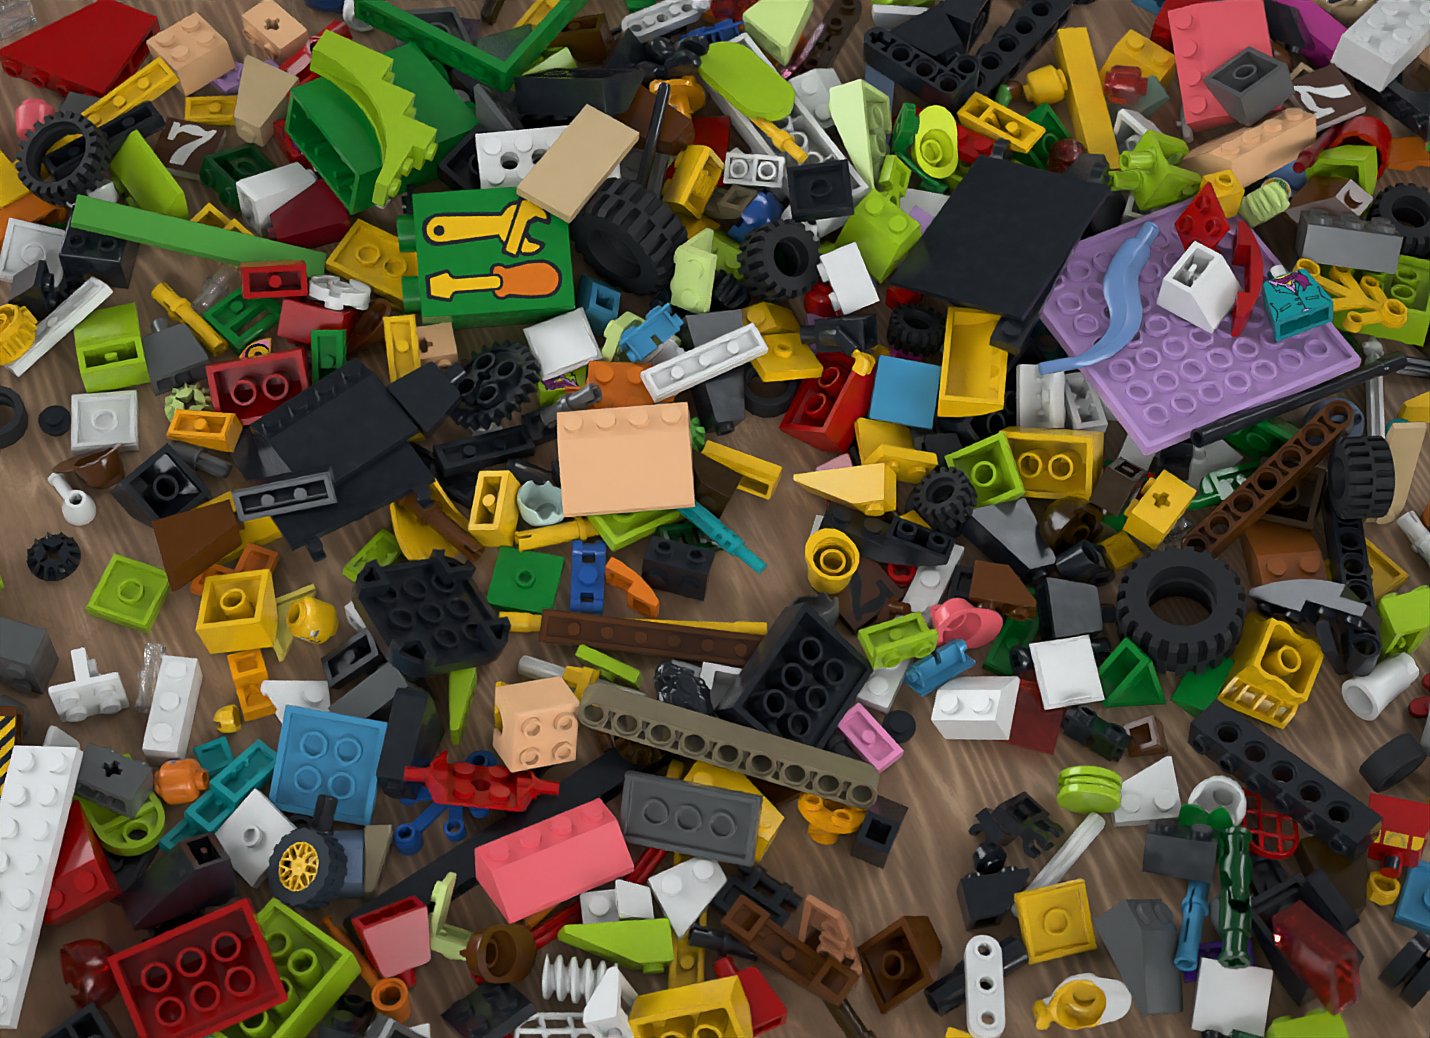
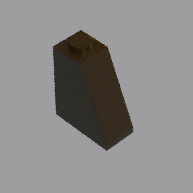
(1346, 876)

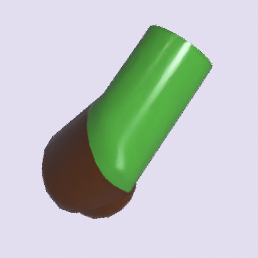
(1008, 92)

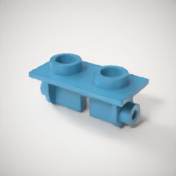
(639, 339)
(931, 673)

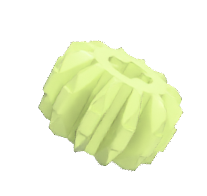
(1263, 204)

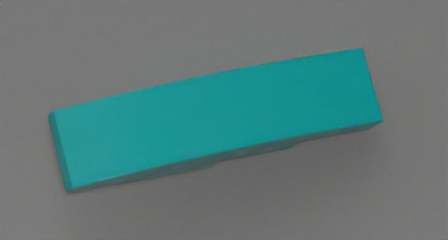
(225, 794)

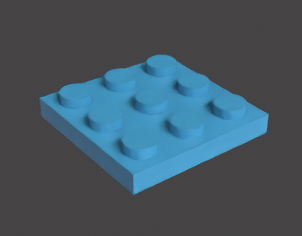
(331, 757)

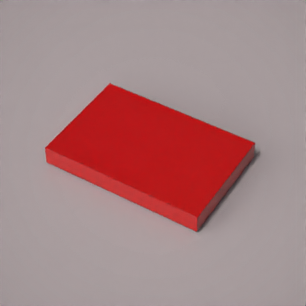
(713, 133)

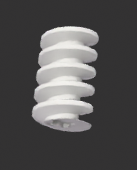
(571, 978)

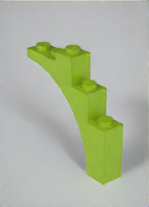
(390, 109)

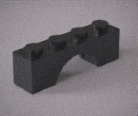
(1405, 105)

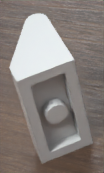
(603, 1012)

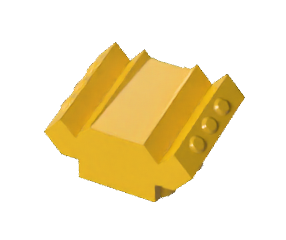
(1271, 670)

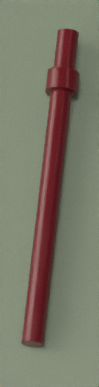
(1310, 155)

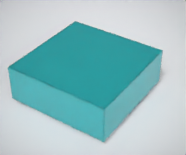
(214, 756)

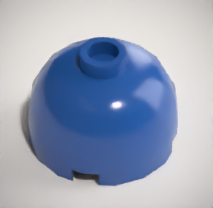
(761, 211)

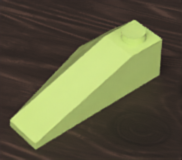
(863, 121)

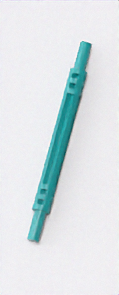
(722, 535)

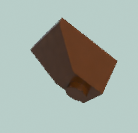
(1330, 194)
(901, 960)

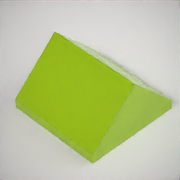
(990, 470)

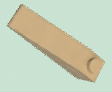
(1405, 445)

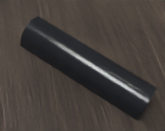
(67, 158)

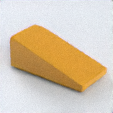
(206, 429)

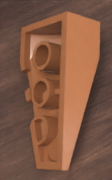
(829, 934)

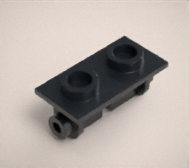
(1110, 738)

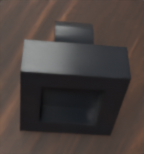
(991, 829)

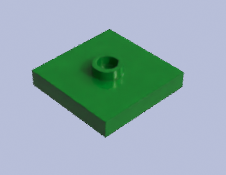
(525, 581)

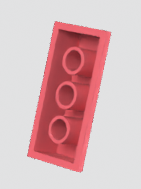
(553, 860)

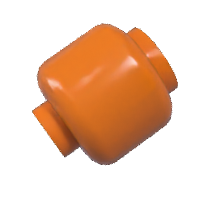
(181, 781)

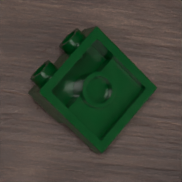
(229, 166)

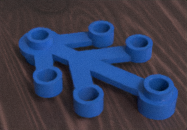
(415, 842)

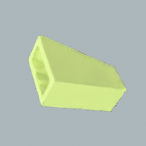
(777, 25)

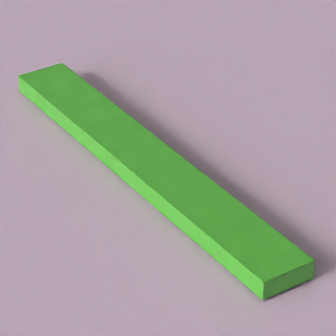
(186, 235)

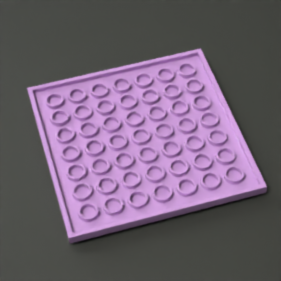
(1172, 370)

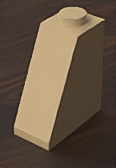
(261, 100)

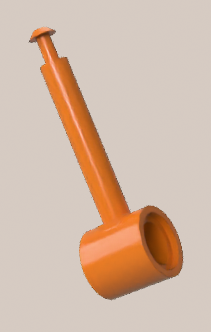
(381, 988)

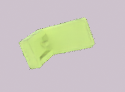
(445, 937)

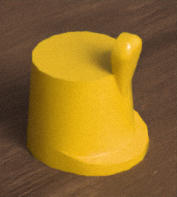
(830, 560)

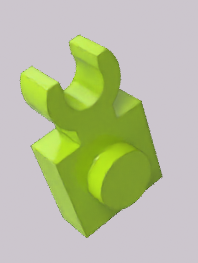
(894, 179)

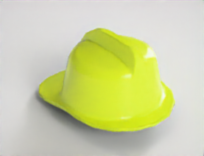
(936, 142)

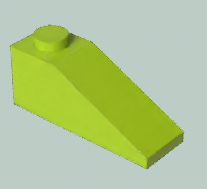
(630, 943)

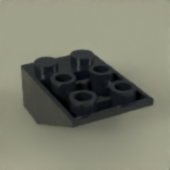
(182, 881)

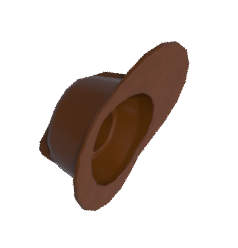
(96, 468)
(501, 953)

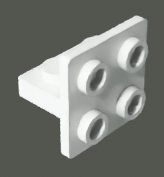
(90, 692)

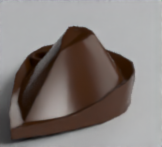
(370, 325)

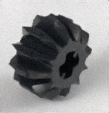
(728, 293)

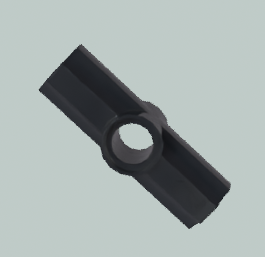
(950, 990)

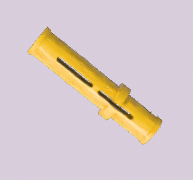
(180, 310)
(555, 534)

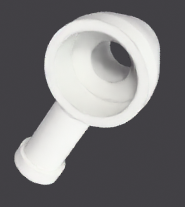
(74, 514)

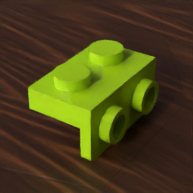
(897, 640)

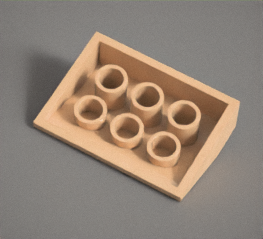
(1257, 148)
(625, 459)

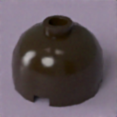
(1070, 522)

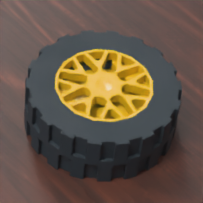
(307, 869)

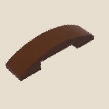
(788, 954)

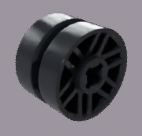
(1412, 967)

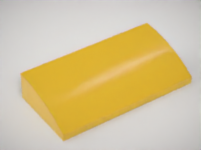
(971, 368)

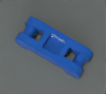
(588, 578)

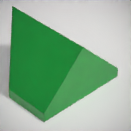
(1129, 678)

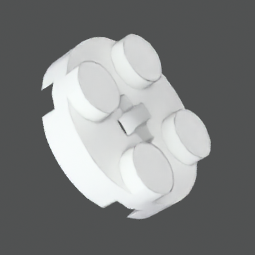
(339, 293)

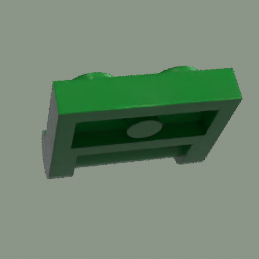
(235, 312)

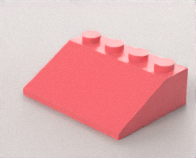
(1203, 41)

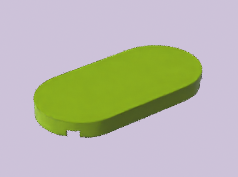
(747, 81)

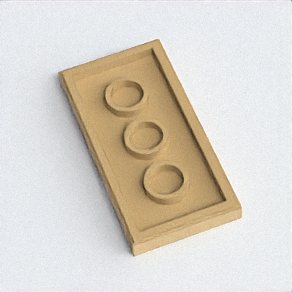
(577, 163)

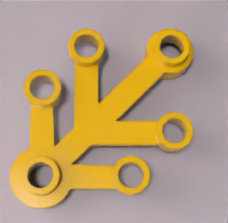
(1354, 295)

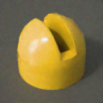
(228, 719)

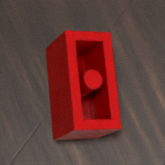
(273, 279)

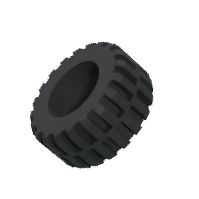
(628, 236)
(1190, 576)

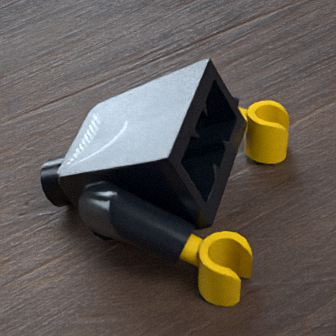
(848, 335)

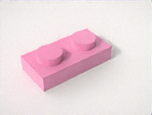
(869, 738)

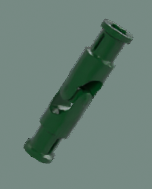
(1235, 893)

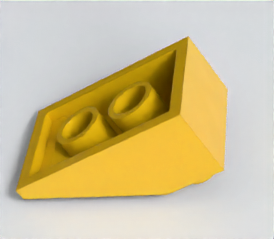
(693, 180)

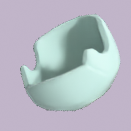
(540, 504)

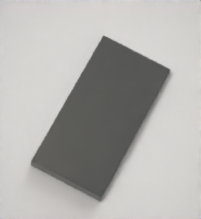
(690, 818)

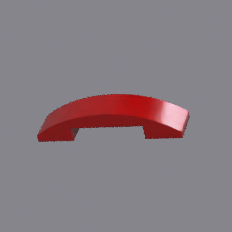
(1247, 254)

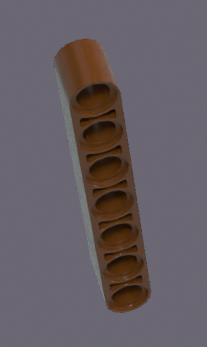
(1274, 471)

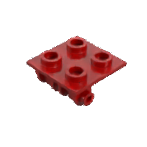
(1203, 220)

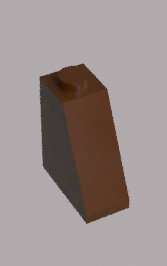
(676, 130)
(196, 540)

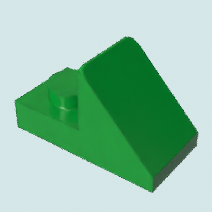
(327, 352)

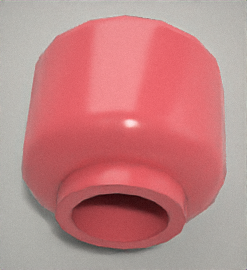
(29, 113)

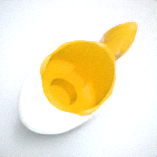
(1083, 1003)

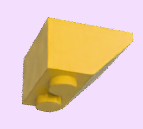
(1141, 52)
(238, 612)

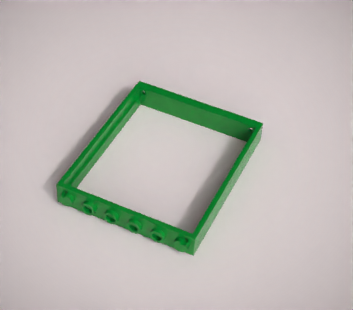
(461, 54)

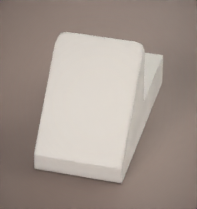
(623, 903)

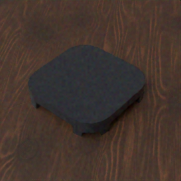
(429, 615)

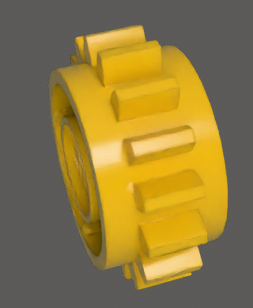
(16, 332)

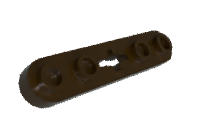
(839, 24)

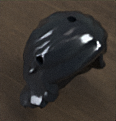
(680, 688)

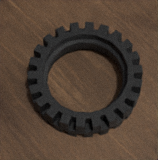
(43, 139)

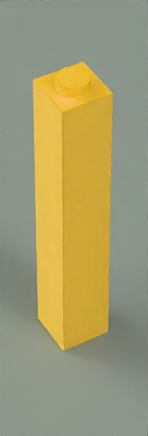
(1085, 94)

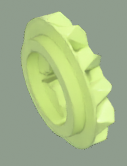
(183, 394)

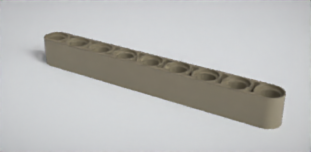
(712, 746)

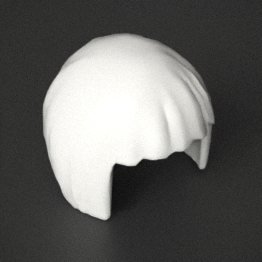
(1220, 792)

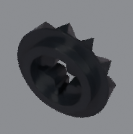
(53, 569)

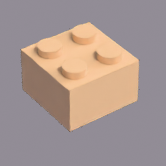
(192, 52)

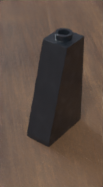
(721, 398)

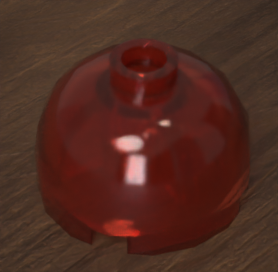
(89, 972)

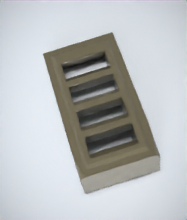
(377, 849)

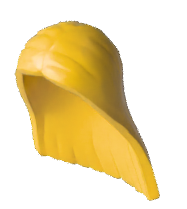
(419, 540)

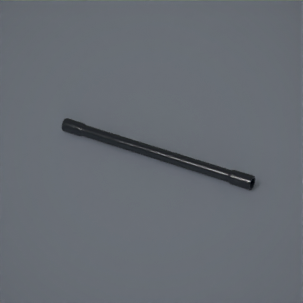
(1218, 430)

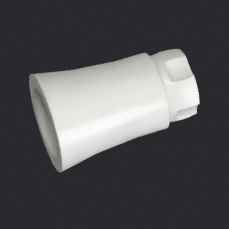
(1372, 693)

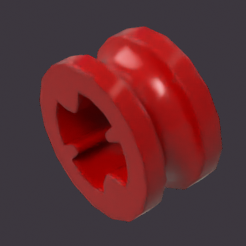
(902, 580)

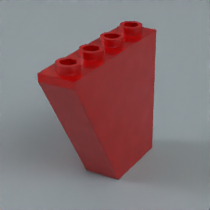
(83, 51)

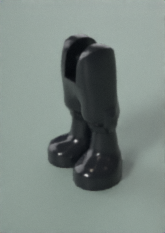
(672, 60)

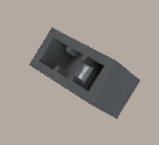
(113, 780)

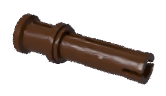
(444, 526)

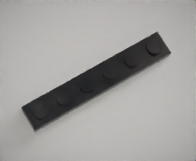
(1012, 334)

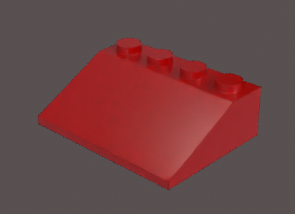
(200, 975)

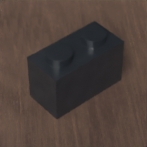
(1181, 850)

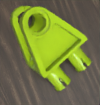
(1153, 172)

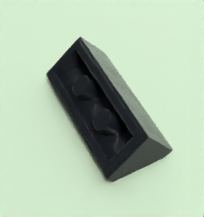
(284, 492)

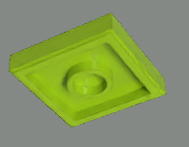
(130, 593)

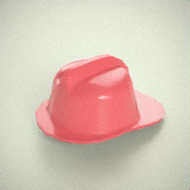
(962, 620)

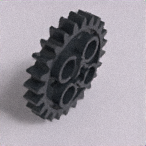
(495, 384)

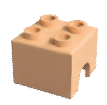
(537, 724)

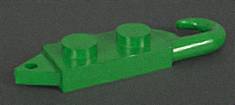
(904, 129)
(1221, 483)

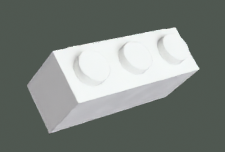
(172, 710)

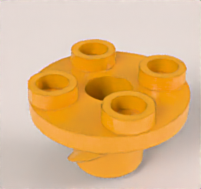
(684, 94)
(829, 818)

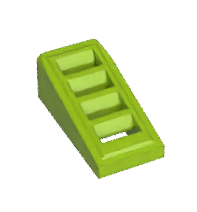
(461, 694)

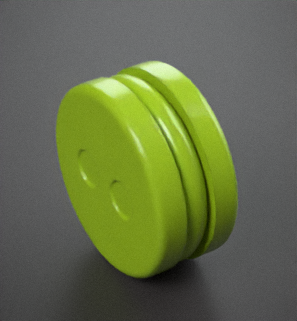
(1089, 789)

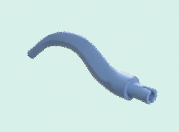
(1122, 299)

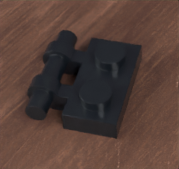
(757, 877)

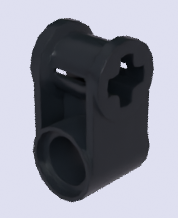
(1085, 564)

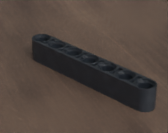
(1351, 567)

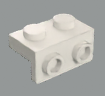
(1039, 398)

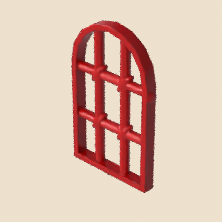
(1260, 850)

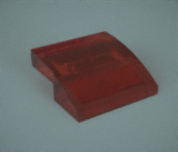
(1031, 723)

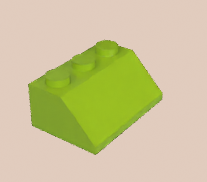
(145, 180)

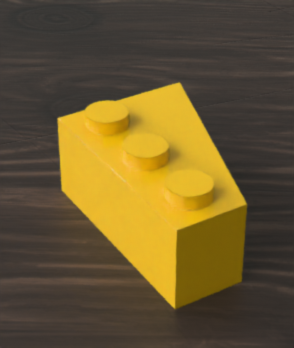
(724, 778)

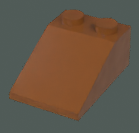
(1280, 554)

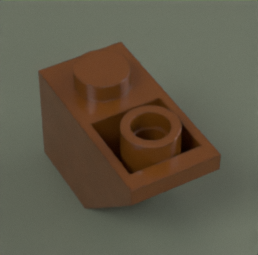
(1000, 590)

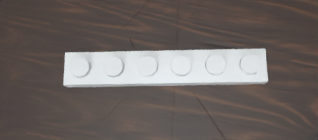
(925, 590)

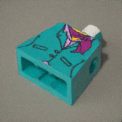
(1294, 302)

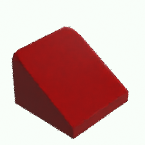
(897, 296)

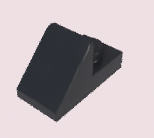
(351, 659)

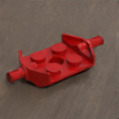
(480, 785)

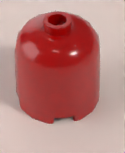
(1366, 131)

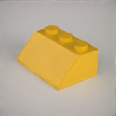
(1056, 460)
(693, 1011)

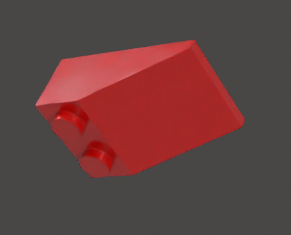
(81, 873)

